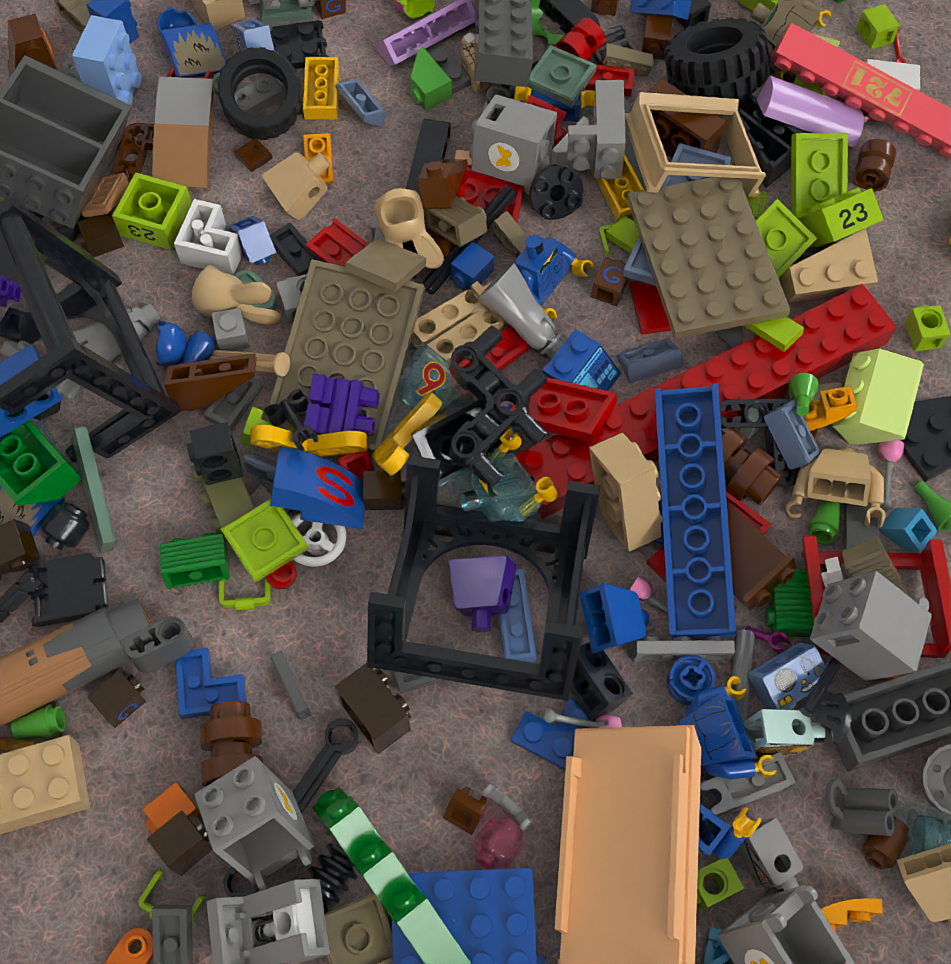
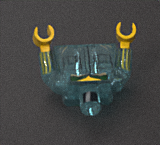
(515, 494)

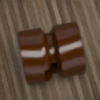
(874, 165)

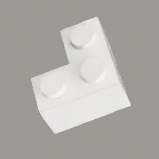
(205, 242)

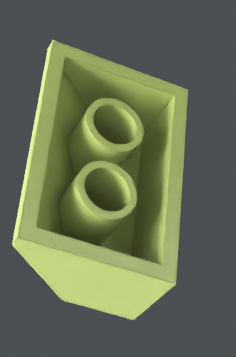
(884, 396)

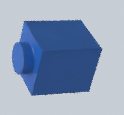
(472, 266)

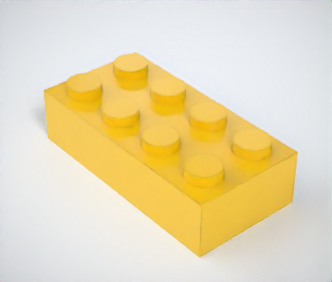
(320, 94)
(617, 189)

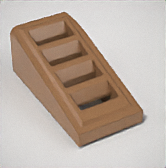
(106, 195)

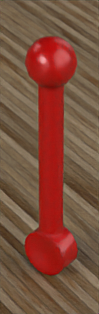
(898, 50)

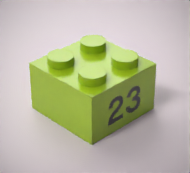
(152, 211)
(842, 216)

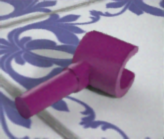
(772, 639)

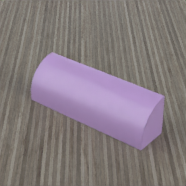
(426, 31)
(809, 110)

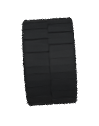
(252, 62)

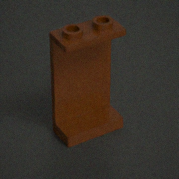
(755, 562)

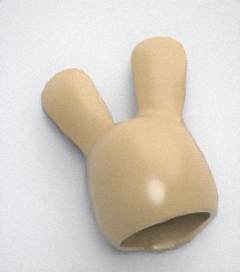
(402, 220)
(222, 291)

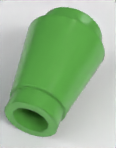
(825, 522)
(41, 723)

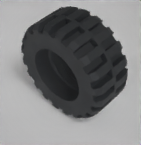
(718, 58)

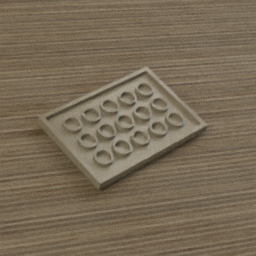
(707, 256)
(350, 333)

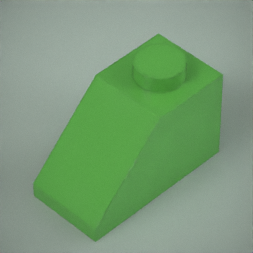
(429, 82)

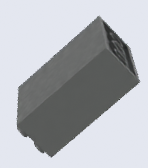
(55, 140)

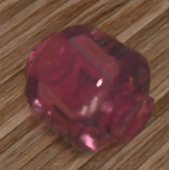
(498, 843)

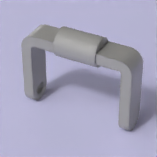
(508, 806)

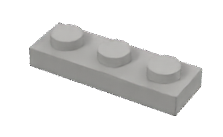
(653, 650)

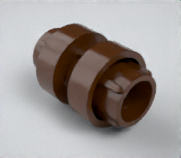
(747, 472)
(229, 739)

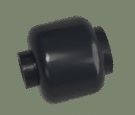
(65, 526)

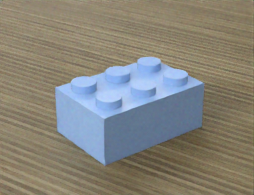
(106, 59)

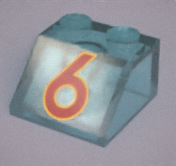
(427, 374)

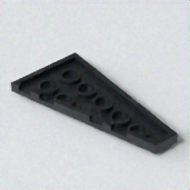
(929, 437)

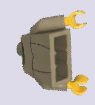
(799, 12)

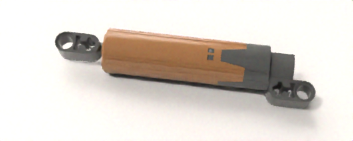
(85, 653)

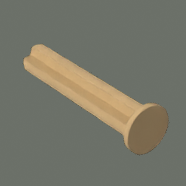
(265, 362)

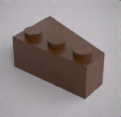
(27, 39)

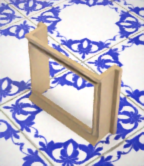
(651, 153)

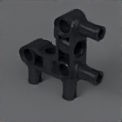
(491, 389)

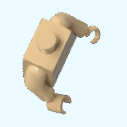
(841, 478)

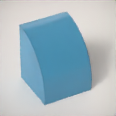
(908, 528)

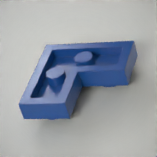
(197, 688)
(549, 741)

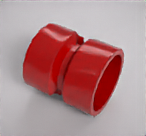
(583, 39)

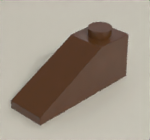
(440, 182)
(203, 382)

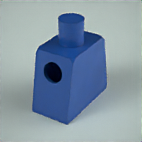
(612, 616)

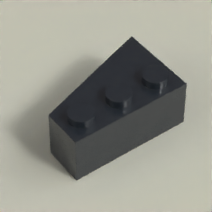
(768, 138)

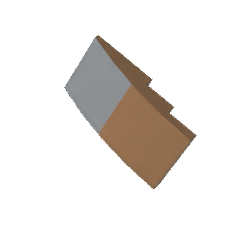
(183, 131)

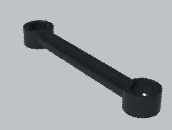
(309, 783)

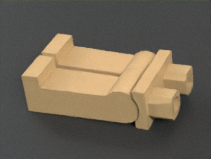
(456, 322)

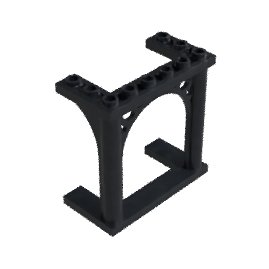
(25, 247)
(423, 518)

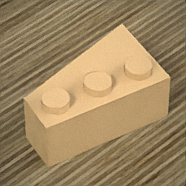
(831, 271)

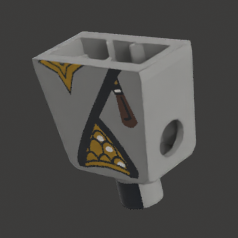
(767, 847)

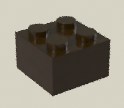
(374, 707)

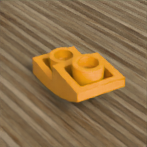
(320, 143)
(831, 407)
(858, 910)

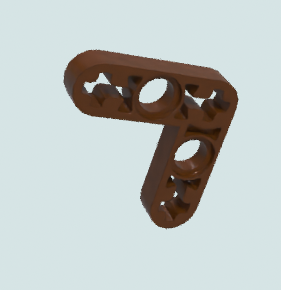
(128, 147)

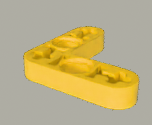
(327, 445)
(390, 452)

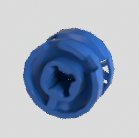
(689, 677)

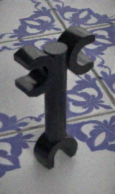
(288, 410)

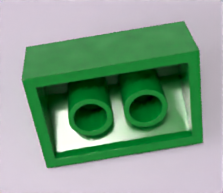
(33, 467)

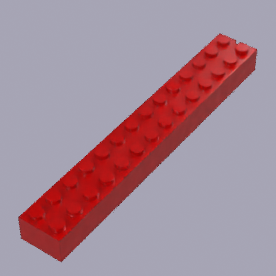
(745, 372)

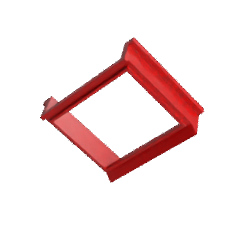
(934, 578)

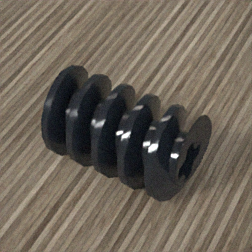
(332, 873)

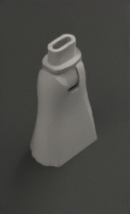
(513, 301)
(101, 340)

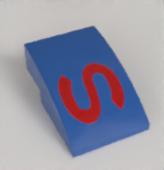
(317, 489)

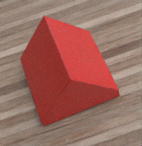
(356, 463)

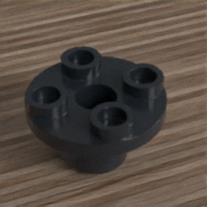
(556, 191)

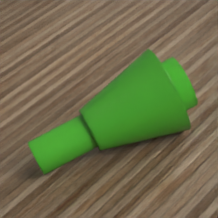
(803, 389)
(938, 506)

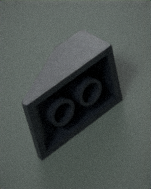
(436, 435)

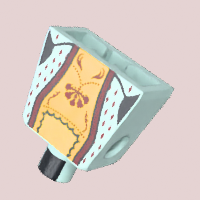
(782, 732)

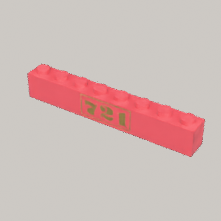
(864, 87)

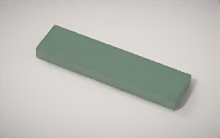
(93, 489)

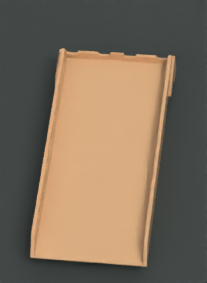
(630, 846)

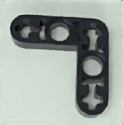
(742, 421)

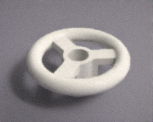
(322, 545)

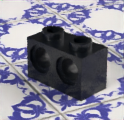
(215, 454)
(598, 683)

